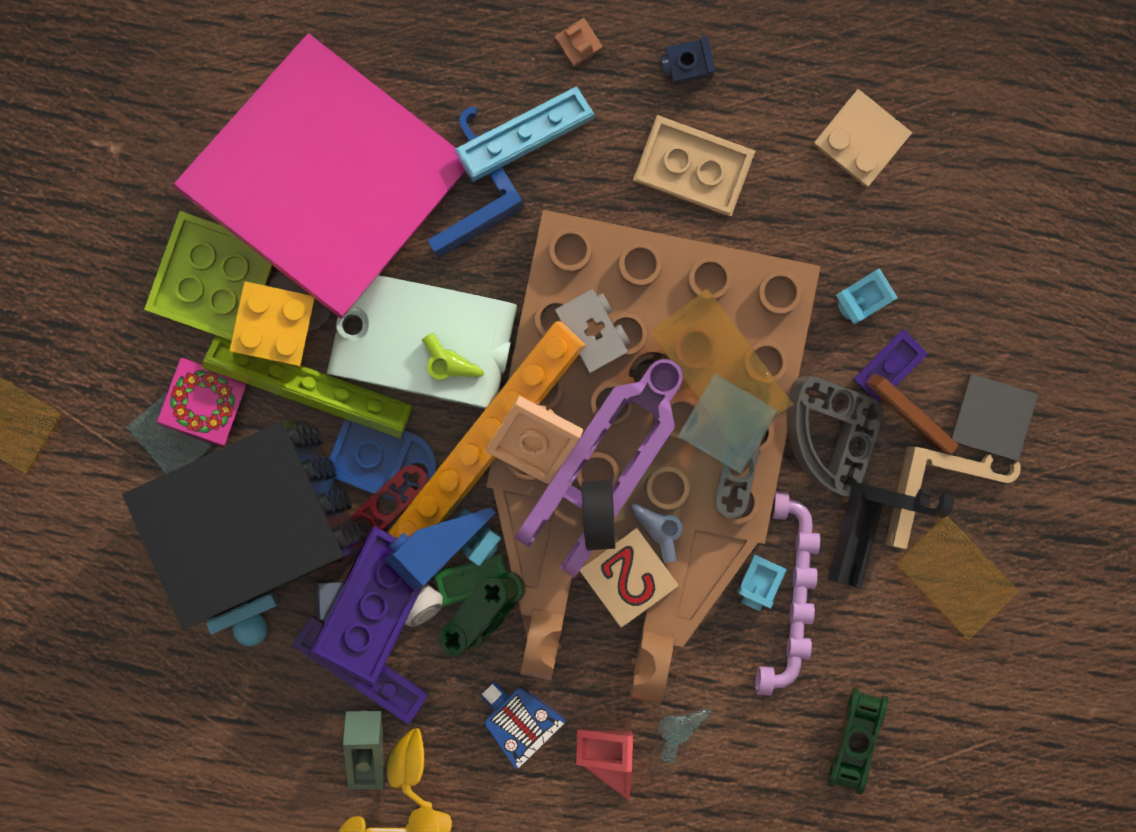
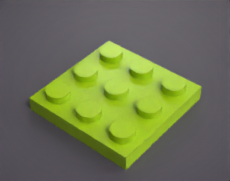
(204, 276)

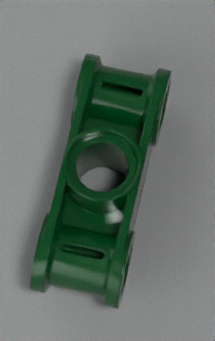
(481, 613)
(853, 761)

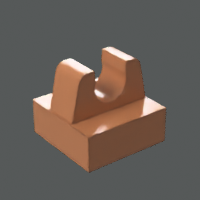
(578, 42)

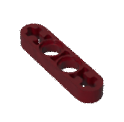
(371, 513)

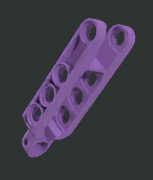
(653, 395)

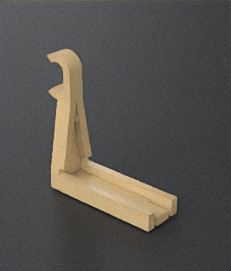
(911, 481)

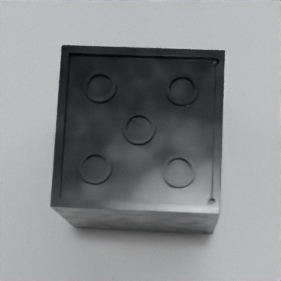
(244, 521)

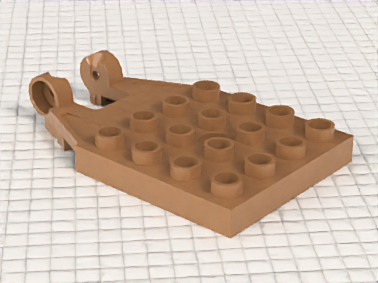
(646, 282)

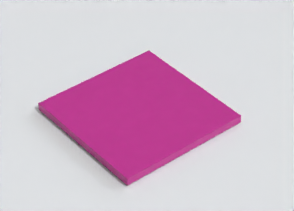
(323, 175)

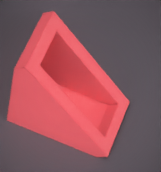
(607, 757)

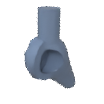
(660, 529)

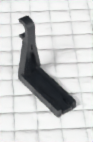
(862, 522)

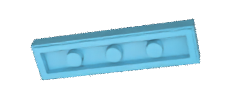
(524, 134)

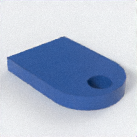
(373, 457)

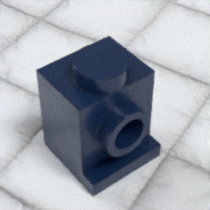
(700, 69)

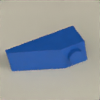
(430, 548)

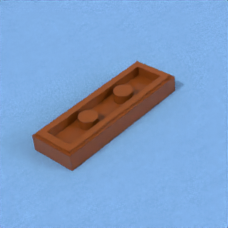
(911, 414)

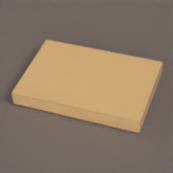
(694, 166)

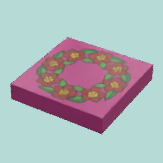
(201, 403)

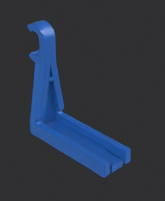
(484, 218)

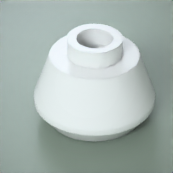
(425, 607)

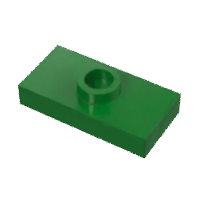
(461, 581)

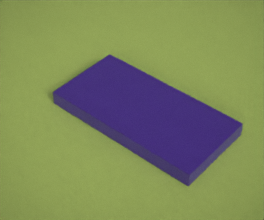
(366, 613)

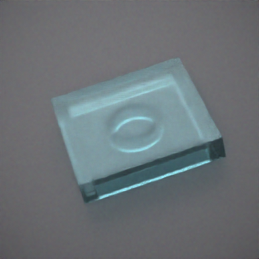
(728, 423)
(164, 445)

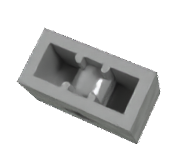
(594, 308)

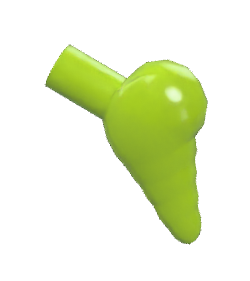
(446, 362)

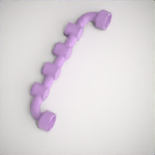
(800, 611)

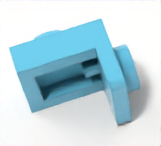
(865, 297)
(482, 543)
(760, 583)

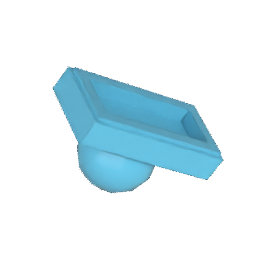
(248, 625)

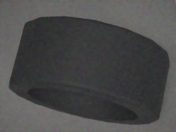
(598, 515)

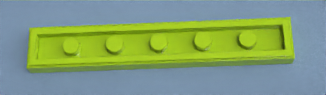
(311, 389)

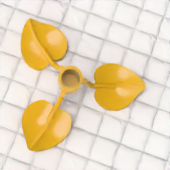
(405, 770)

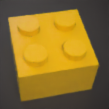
(272, 324)

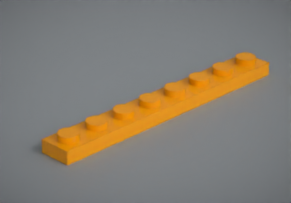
(468, 459)

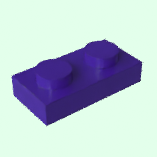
(892, 362)

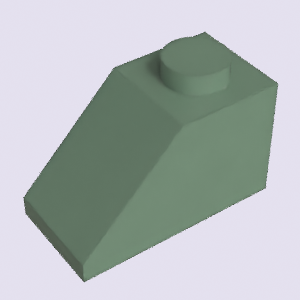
(364, 749)

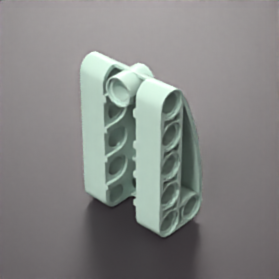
(391, 347)

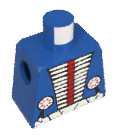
(519, 721)

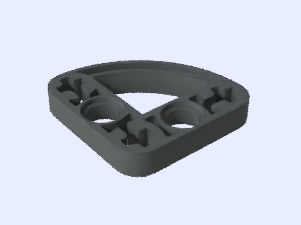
(850, 416)

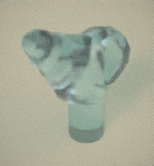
(678, 730)

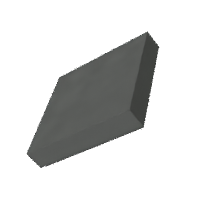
(994, 417)

